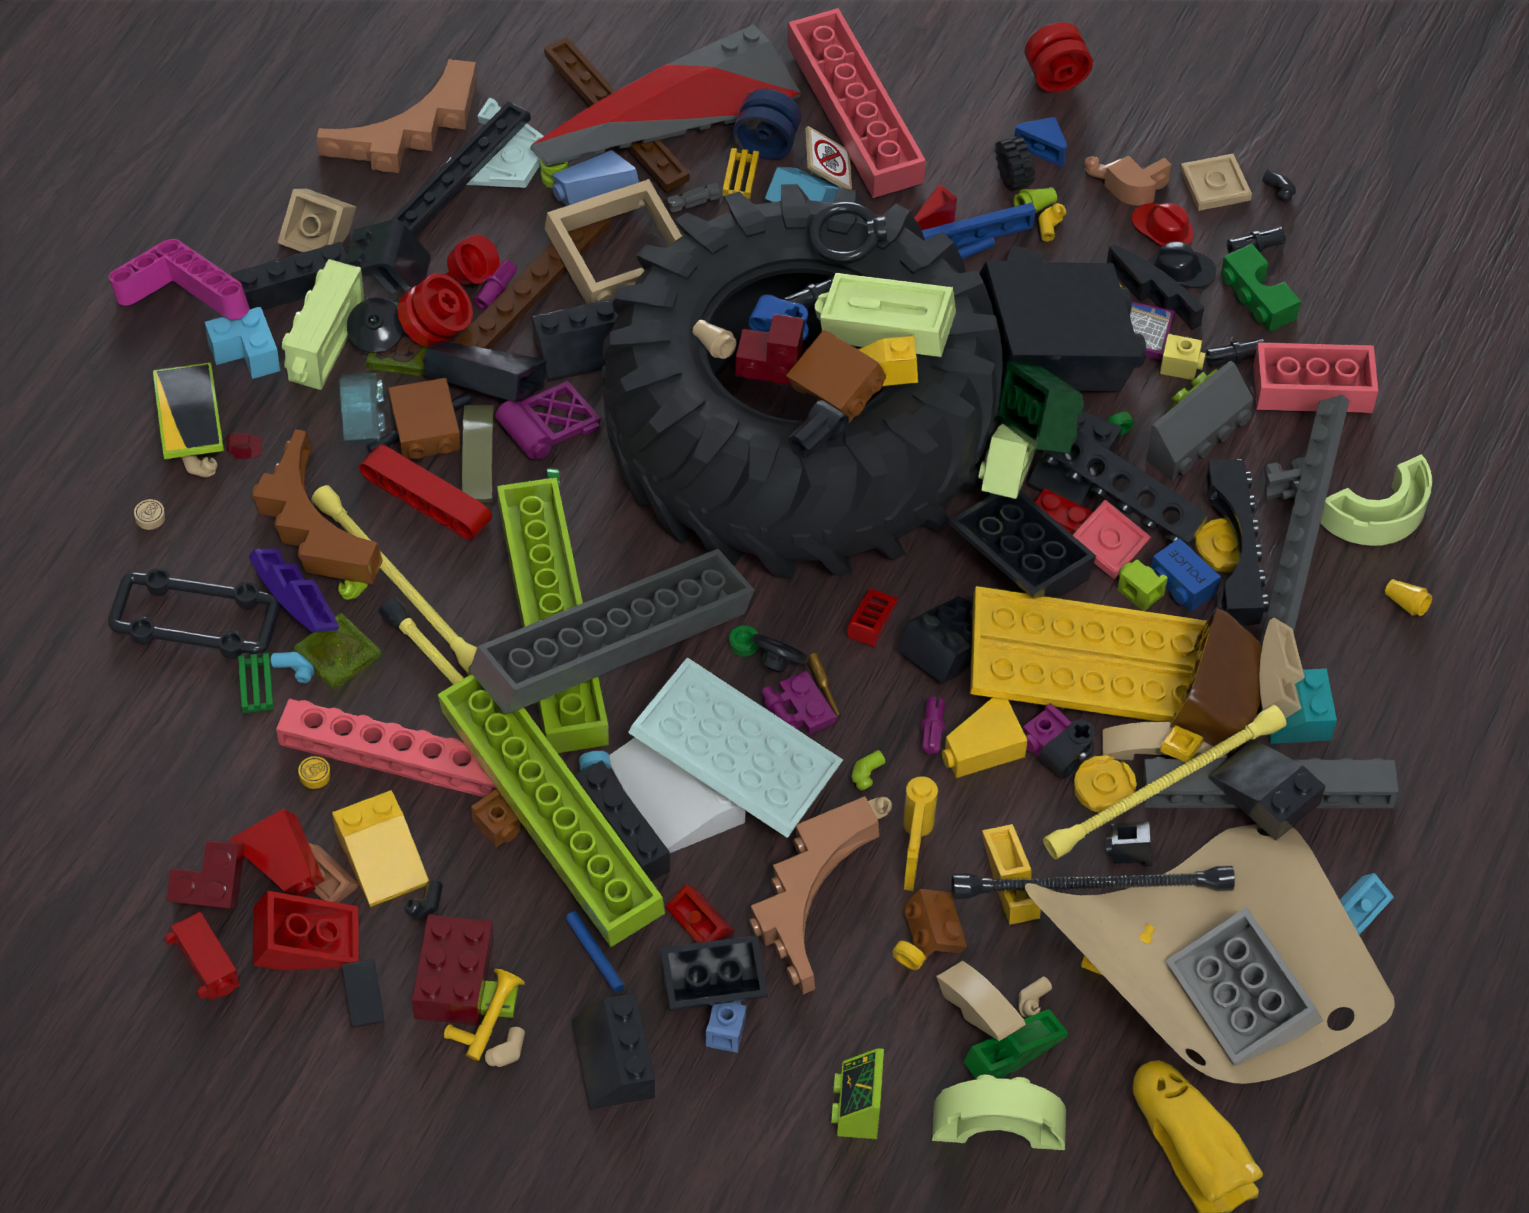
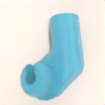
(303, 668)

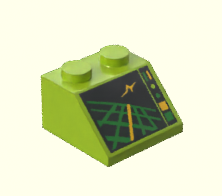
(859, 1095)

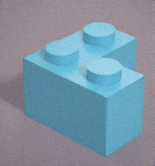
(244, 339)

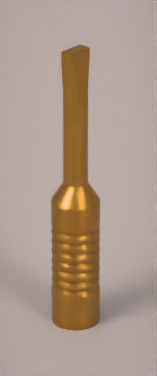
(822, 679)

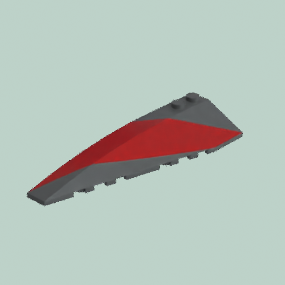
(677, 97)

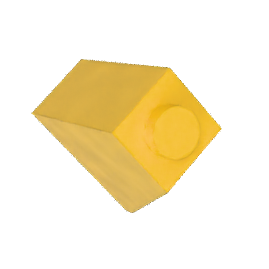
(985, 739)

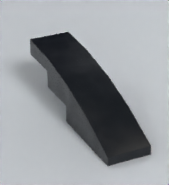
(1149, 281)

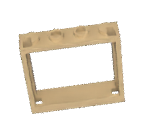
(597, 209)

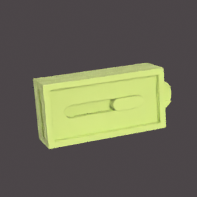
(876, 308)
(322, 324)

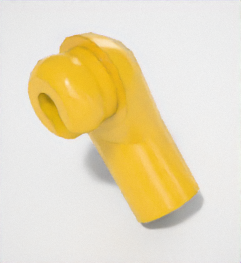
(1049, 219)

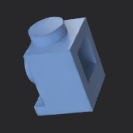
(726, 1026)

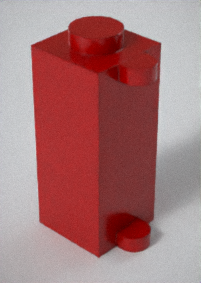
(204, 956)

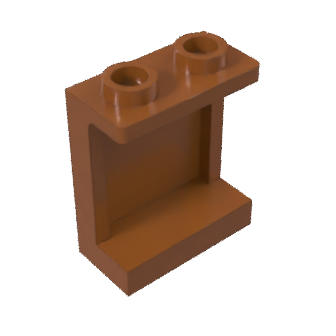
(837, 374)
(424, 418)

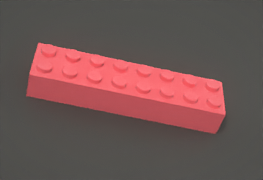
(856, 103)

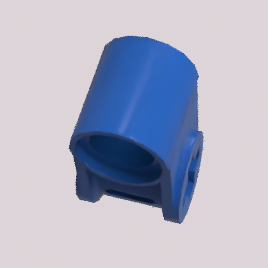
(768, 305)

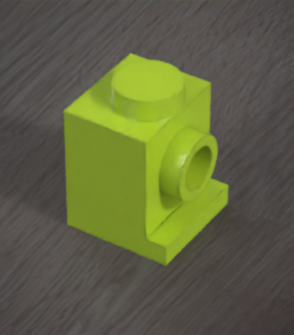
(1141, 584)

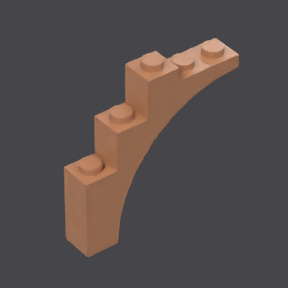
(415, 129)
(820, 846)

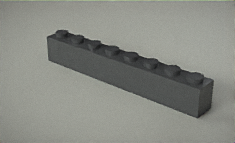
(1346, 780)

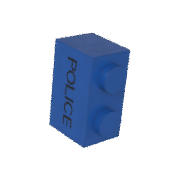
(1189, 576)

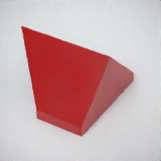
(938, 209)

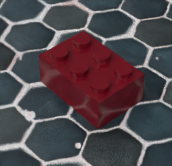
(453, 970)

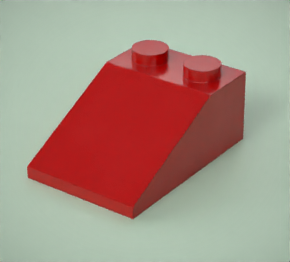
(303, 933)

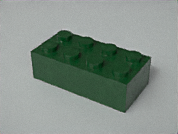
(1039, 407)

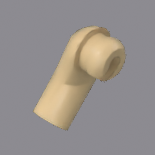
(200, 467)
(1029, 997)
(508, 1051)

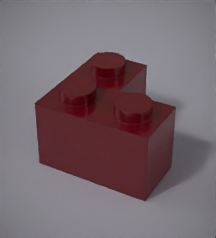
(773, 353)
(218, 881)

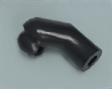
(429, 904)

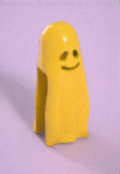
(1196, 1140)

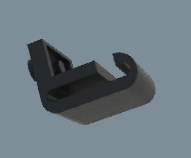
(390, 255)

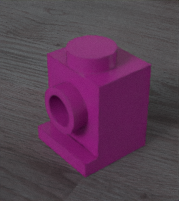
(1044, 728)

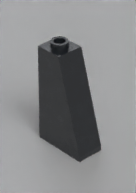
(485, 370)

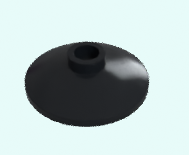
(374, 337)

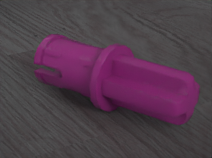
(495, 285)
(933, 725)

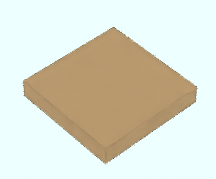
(1215, 182)

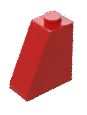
(282, 852)

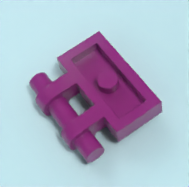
(805, 700)

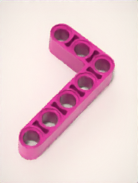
(179, 263)

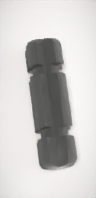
(693, 197)

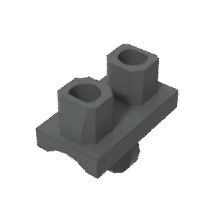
(1283, 482)

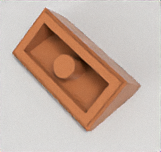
(337, 881)

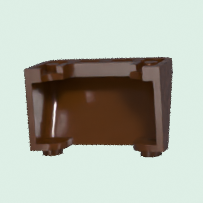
(1223, 682)

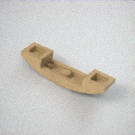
(1139, 738)

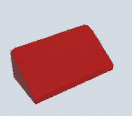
(698, 916)

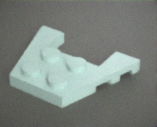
(514, 162)

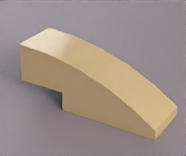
(1280, 668)
(979, 1001)

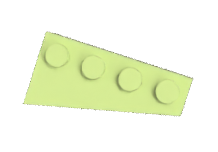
(1006, 463)

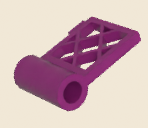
(528, 426)

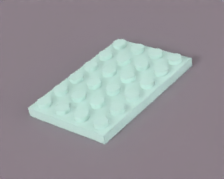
(736, 747)

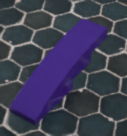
(296, 595)

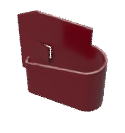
(241, 442)

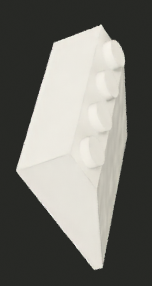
(670, 798)

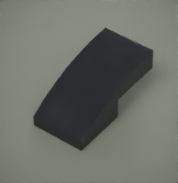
(363, 993)

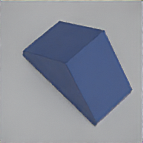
(1044, 139)

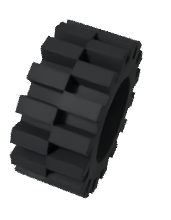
(1014, 162)

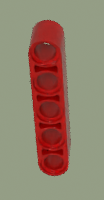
(425, 492)

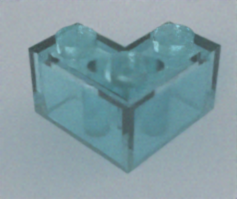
(360, 406)

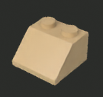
(315, 221)

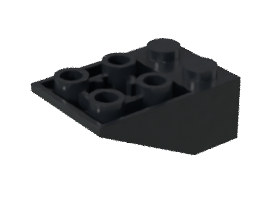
(941, 639)

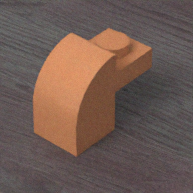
(1136, 185)

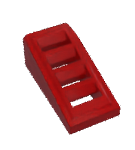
(866, 633)

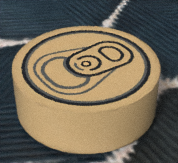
(149, 514)

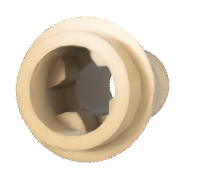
(715, 339)

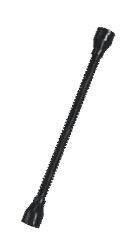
(1216, 878)

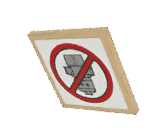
(828, 159)

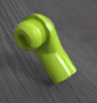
(351, 589)
(863, 769)

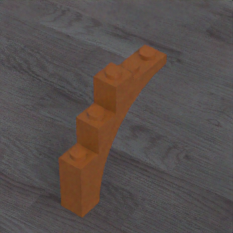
(321, 545)

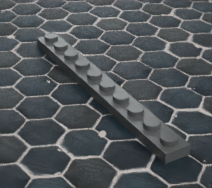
(1307, 512)

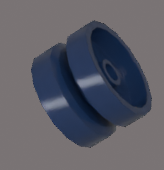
(767, 123)

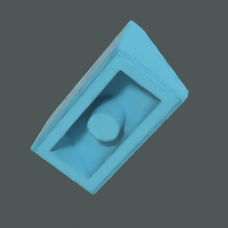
(1365, 901)

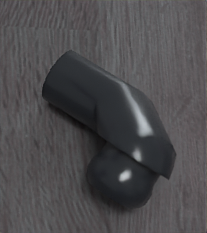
(1282, 182)

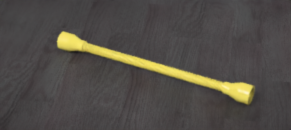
(330, 504)
(1063, 840)

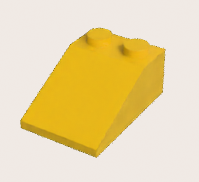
(379, 848)

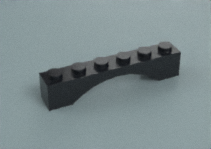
(1229, 493)

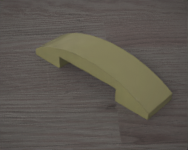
(478, 452)

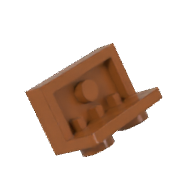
(934, 922)

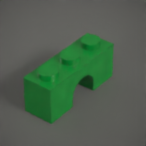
(1269, 304)

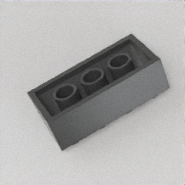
(1199, 422)

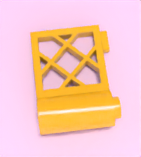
(918, 820)

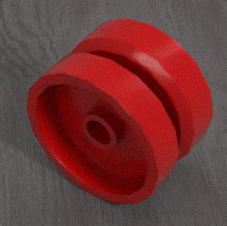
(1058, 57)
(434, 310)

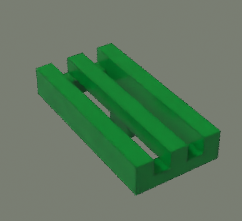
(254, 662)

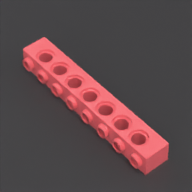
(384, 755)

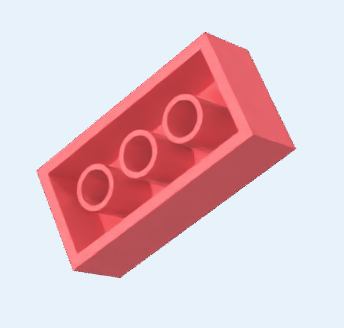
(1303, 374)

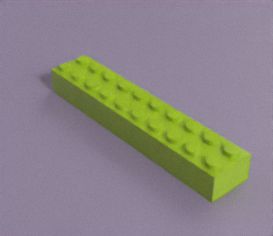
(546, 586)
(554, 811)

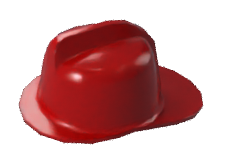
(1163, 223)
(473, 260)

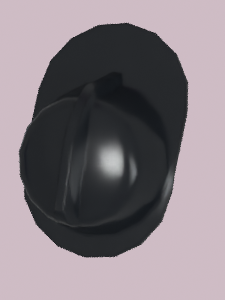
(1184, 264)

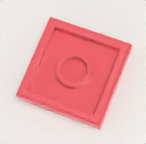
(1111, 538)

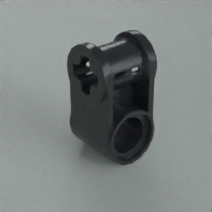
(1069, 748)

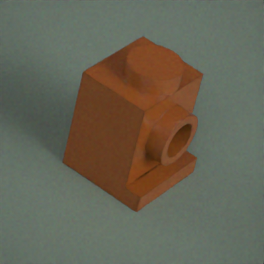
(495, 819)

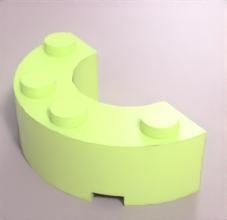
(1382, 520)
(1000, 1105)

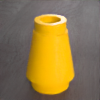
(1410, 597)

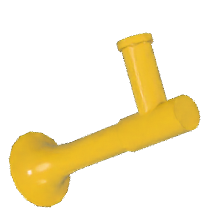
(479, 1040)

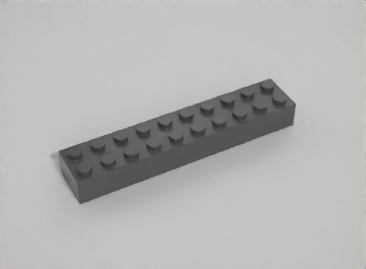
(610, 631)

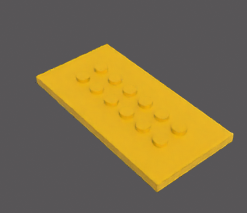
(1080, 655)

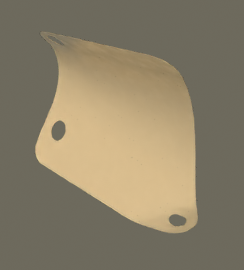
(1293, 907)

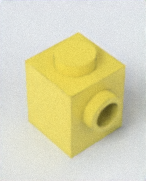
(1182, 357)

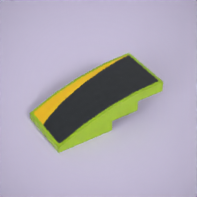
(187, 410)

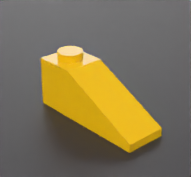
(896, 358)

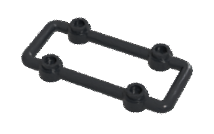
(159, 582)

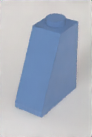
(593, 178)

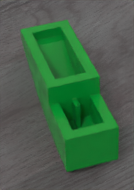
(1017, 1049)

